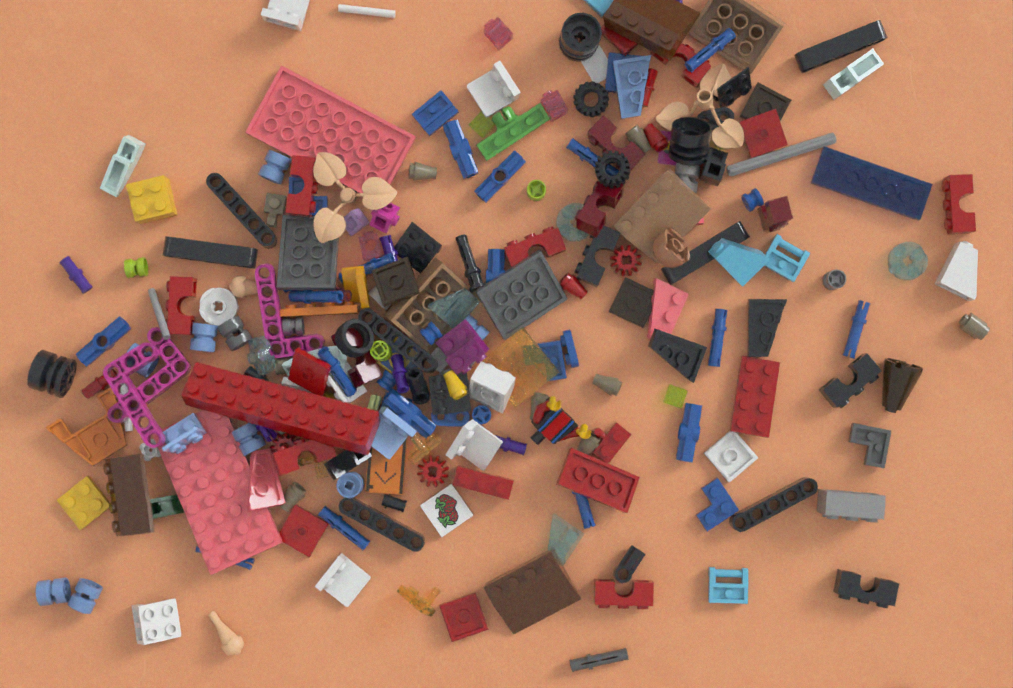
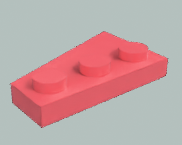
(666, 307)
(264, 482)

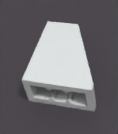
(960, 271)

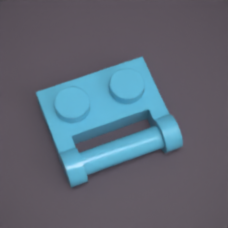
(782, 263)
(728, 591)

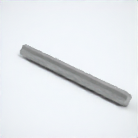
(781, 154)

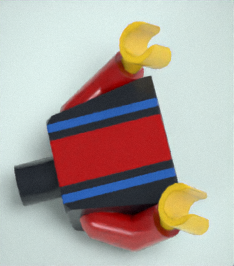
(555, 423)

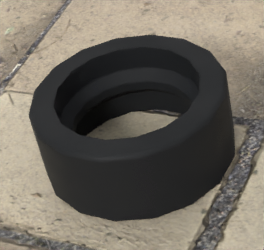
(343, 344)

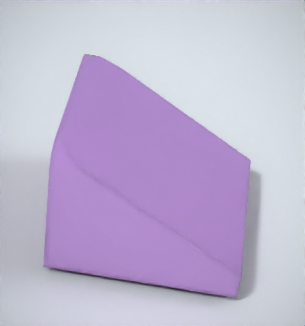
(355, 221)

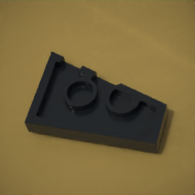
(762, 324)
(678, 352)

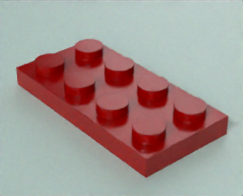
(754, 397)
(598, 480)

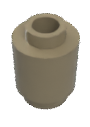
(974, 326)

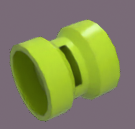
(534, 188)
(136, 267)
(381, 354)

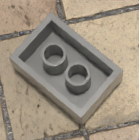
(851, 505)

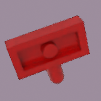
(611, 442)

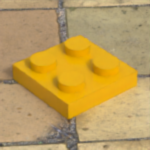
(84, 502)

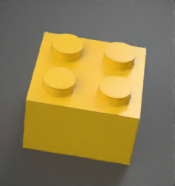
(151, 199)

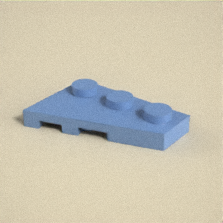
(630, 84)

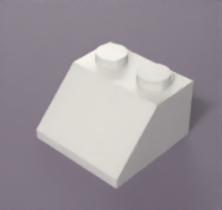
(491, 386)

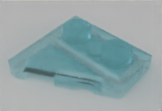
(455, 307)
(563, 537)

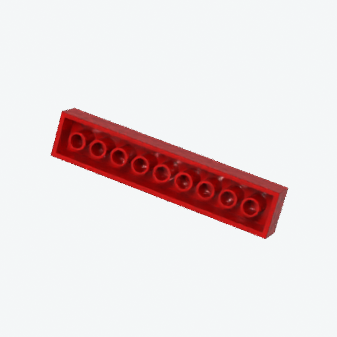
(281, 408)

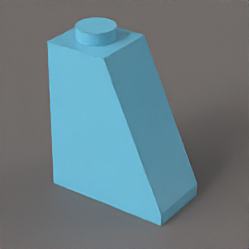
(738, 260)

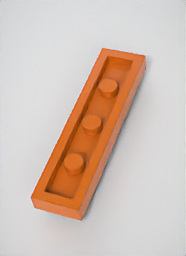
(312, 310)

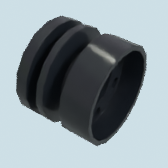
(583, 27)
(690, 141)
(51, 373)

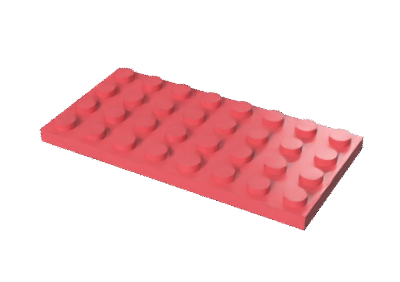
(309, 120)
(214, 495)

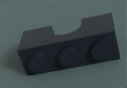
(589, 270)
(864, 371)
(882, 592)

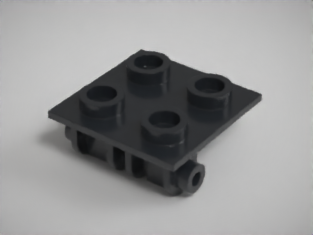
(734, 88)
(418, 247)
(440, 397)

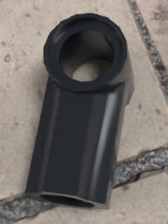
(417, 385)
(629, 562)

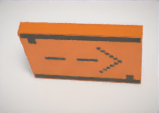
(386, 474)

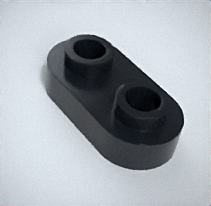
(719, 111)

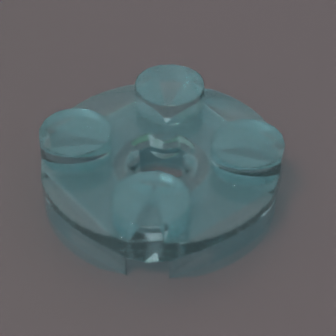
(565, 227)
(916, 255)
(260, 355)

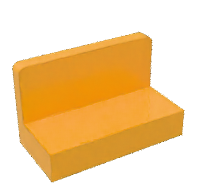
(355, 281)

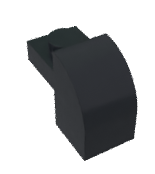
(713, 167)
(344, 463)

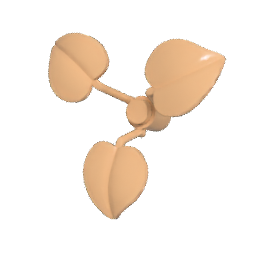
(730, 132)
(328, 170)

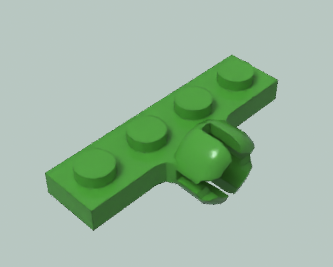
(511, 129)

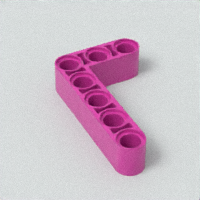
(264, 301)
(155, 380)
(133, 394)

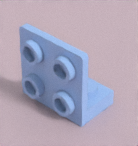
(183, 433)
(391, 433)

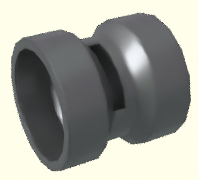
(834, 276)
(293, 326)

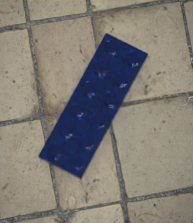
(871, 183)

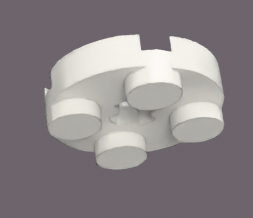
(218, 295)

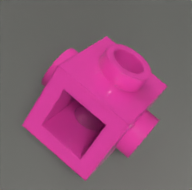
(385, 217)

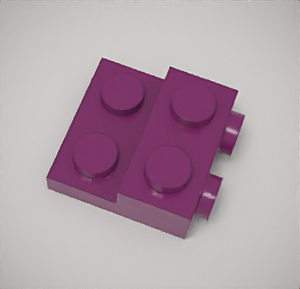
(462, 347)

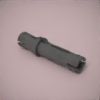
(621, 655)

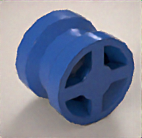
(752, 199)
(431, 333)
(387, 381)
(481, 416)

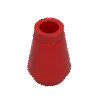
(656, 138)
(573, 286)

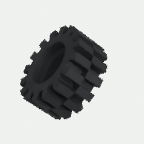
(602, 99)
(615, 180)

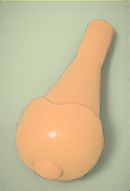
(243, 287)
(231, 643)

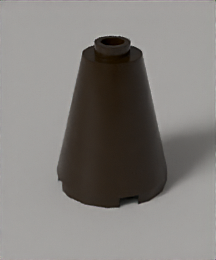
(898, 383)

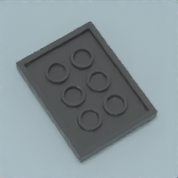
(303, 259)
(521, 294)

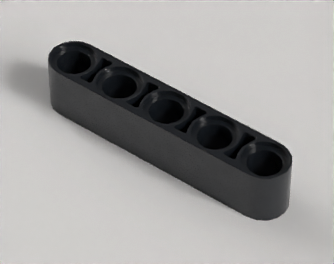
(840, 46)
(235, 204)
(210, 252)
(700, 256)
(407, 344)
(783, 503)
(392, 524)

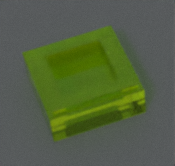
(481, 124)
(675, 396)

